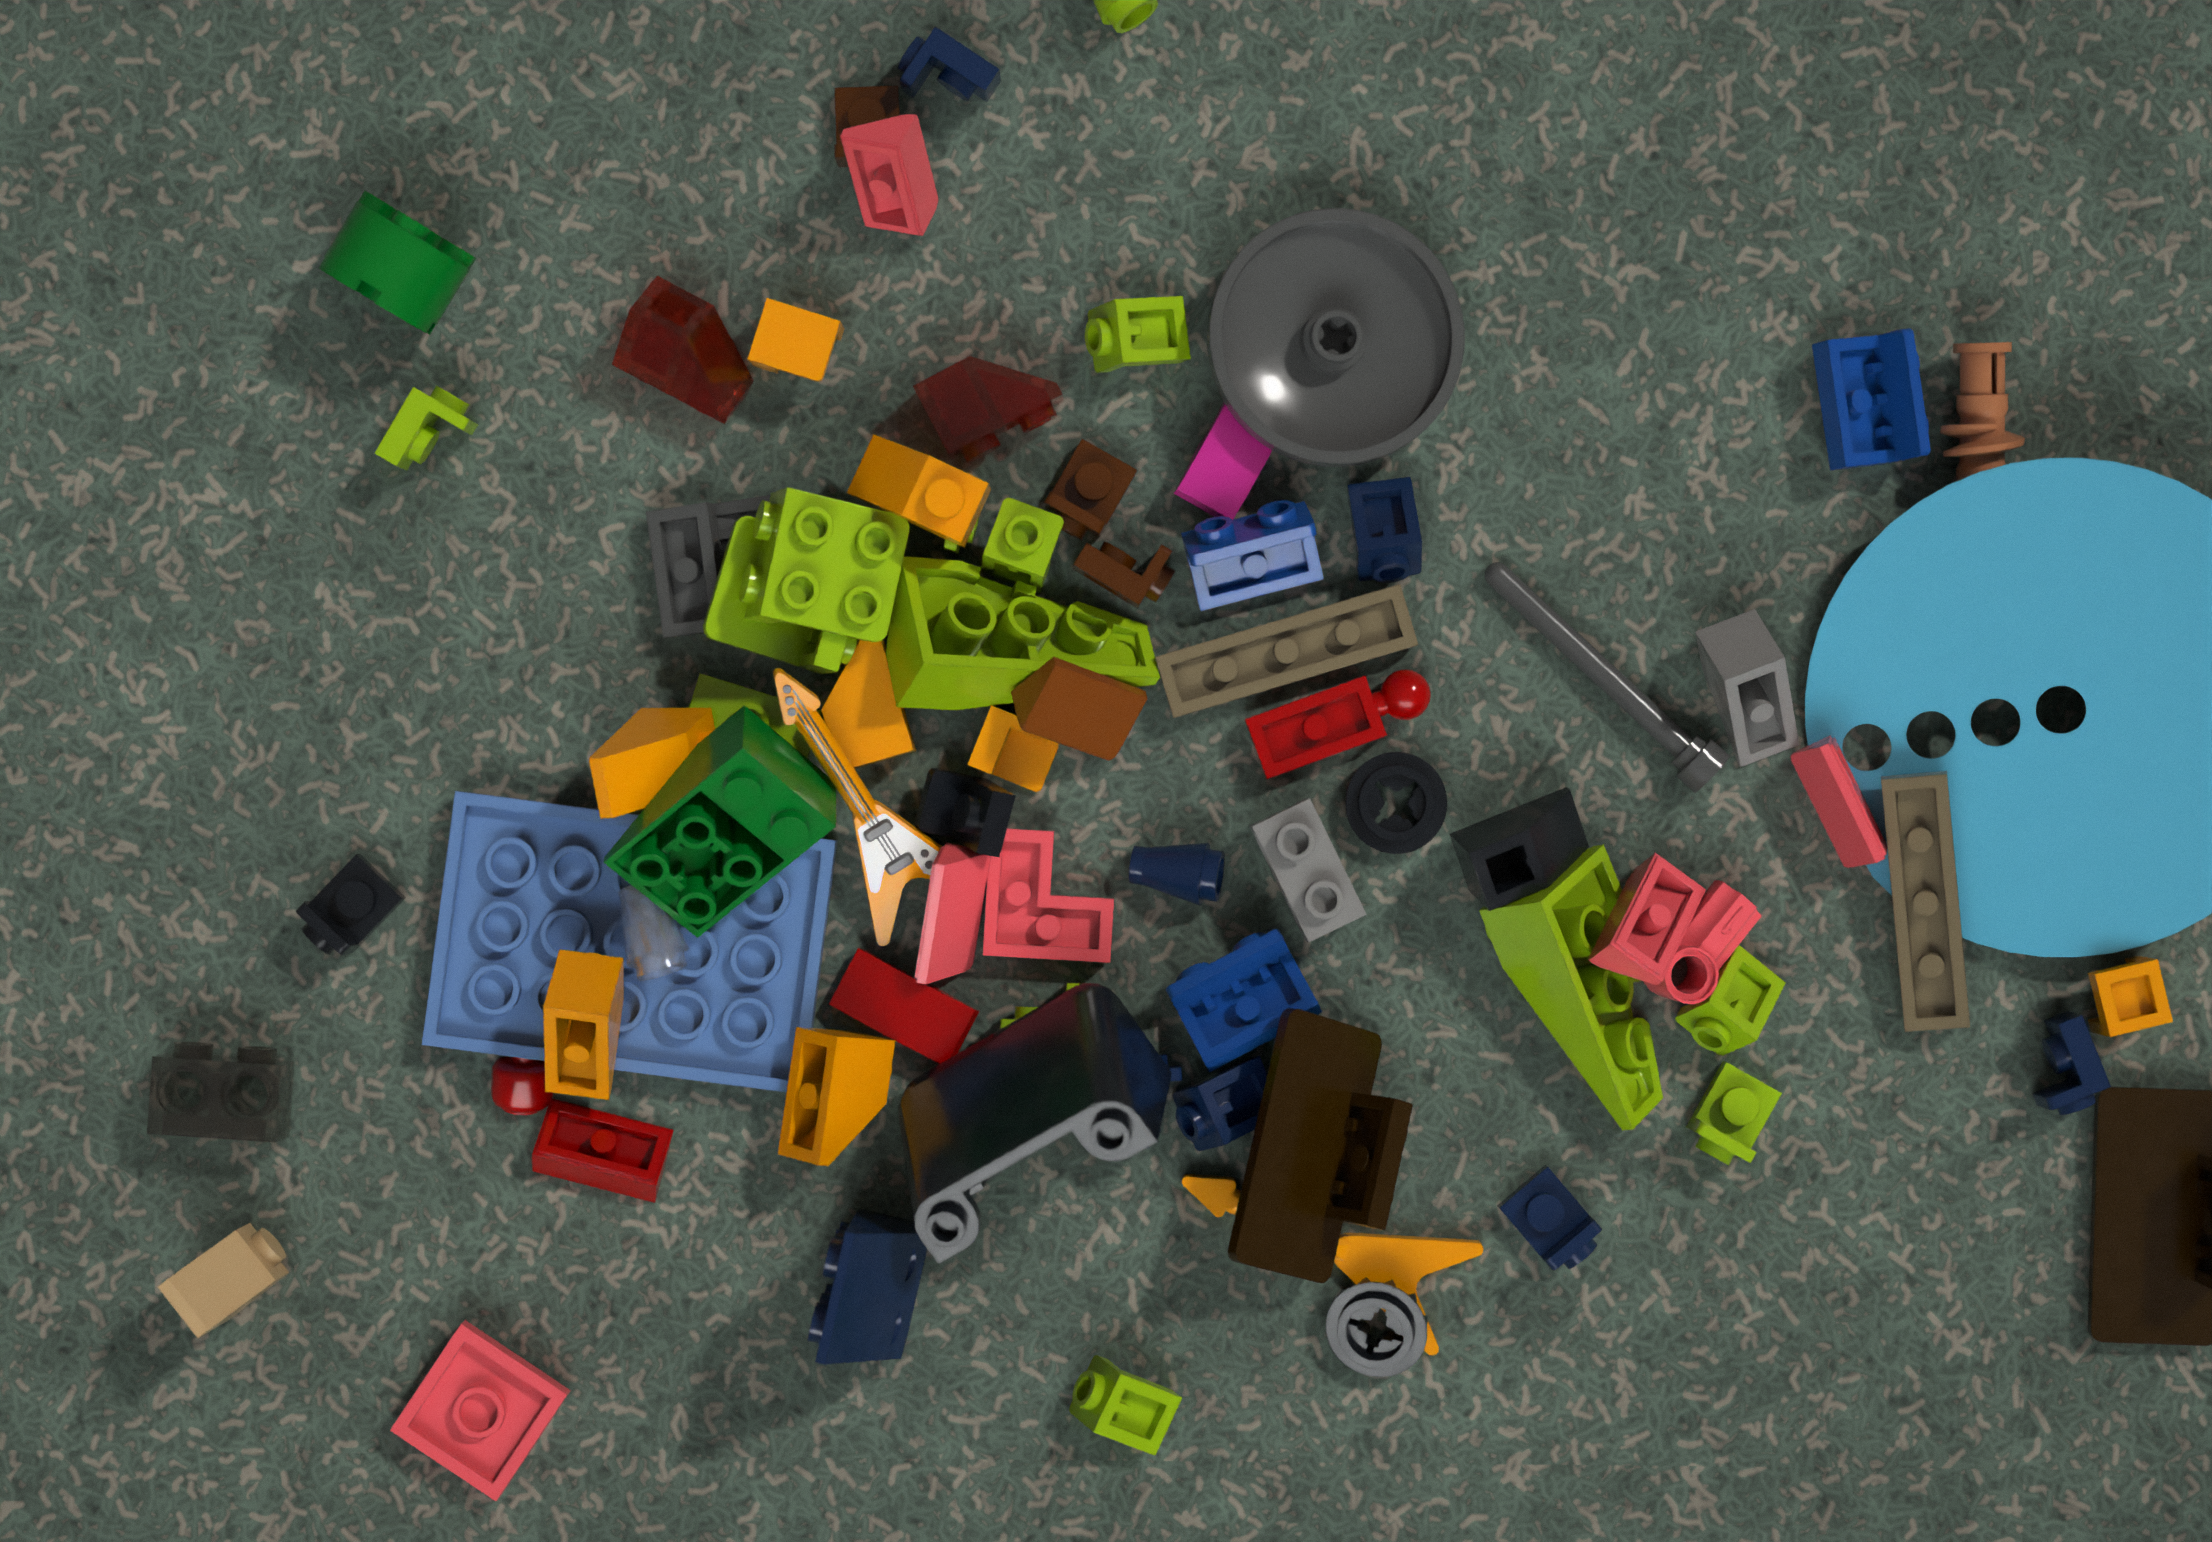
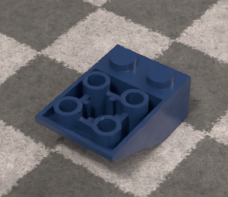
(873, 1292)

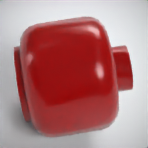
(519, 1085)

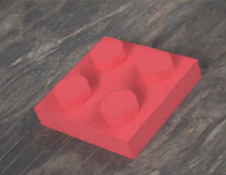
(480, 1410)

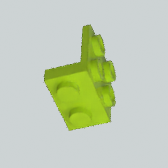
(825, 565)
(780, 641)

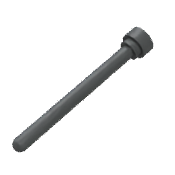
(1692, 756)

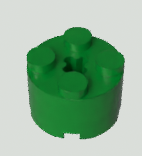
(396, 262)

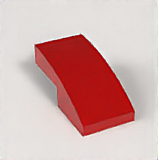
(902, 1009)

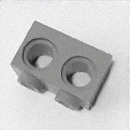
(1307, 870)

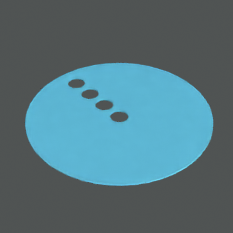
(2020, 588)

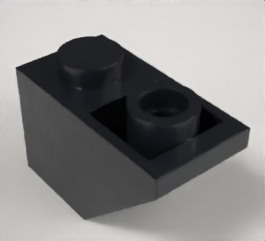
(1520, 849)

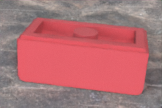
(891, 174)
(1839, 803)
(952, 913)
(1648, 921)

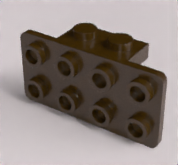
(1318, 1149)
(2151, 1217)

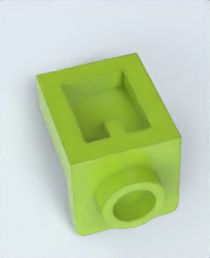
(1137, 333)
(412, 430)
(1021, 543)
(1736, 1007)
(1732, 1114)
(1123, 1405)

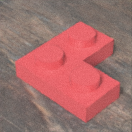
(1031, 922)

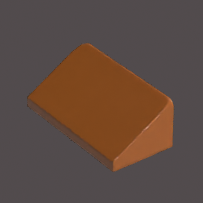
(1078, 708)

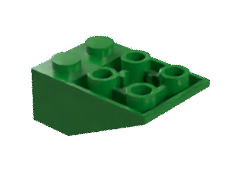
(725, 823)

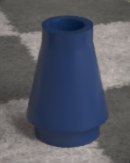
(1181, 871)

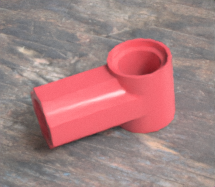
(1711, 938)

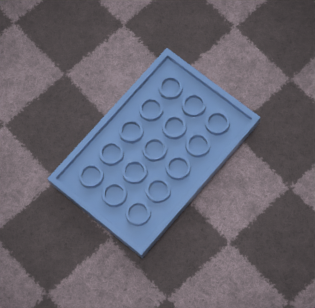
(536, 882)

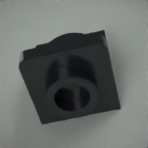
(965, 810)
(349, 908)

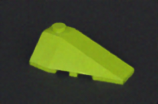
(974, 640)
(1586, 1008)

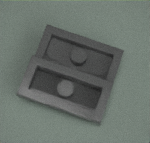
(687, 558)

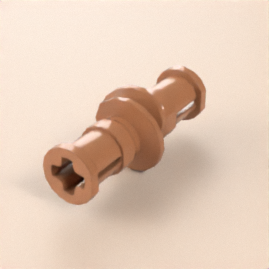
(1981, 409)

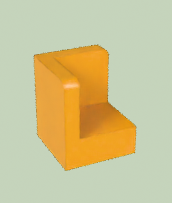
(794, 341)
(1011, 752)
(2129, 997)

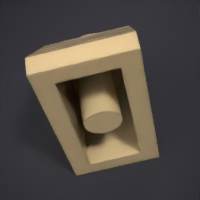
(225, 1278)

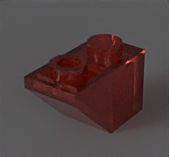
(683, 350)
(980, 401)

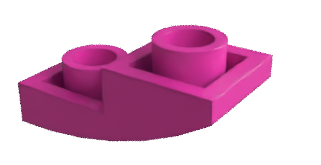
(1223, 467)

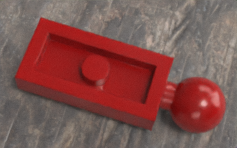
(1334, 720)

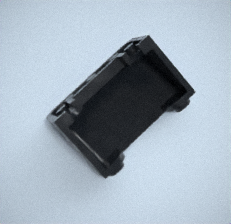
(1050, 1073)

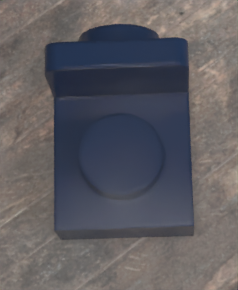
(960, 68)
(1385, 530)
(2072, 1052)
(1222, 1105)
(1551, 1220)

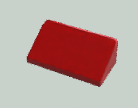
(602, 1150)

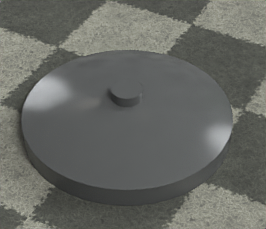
(1335, 337)

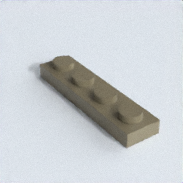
(1286, 651)
(1925, 901)

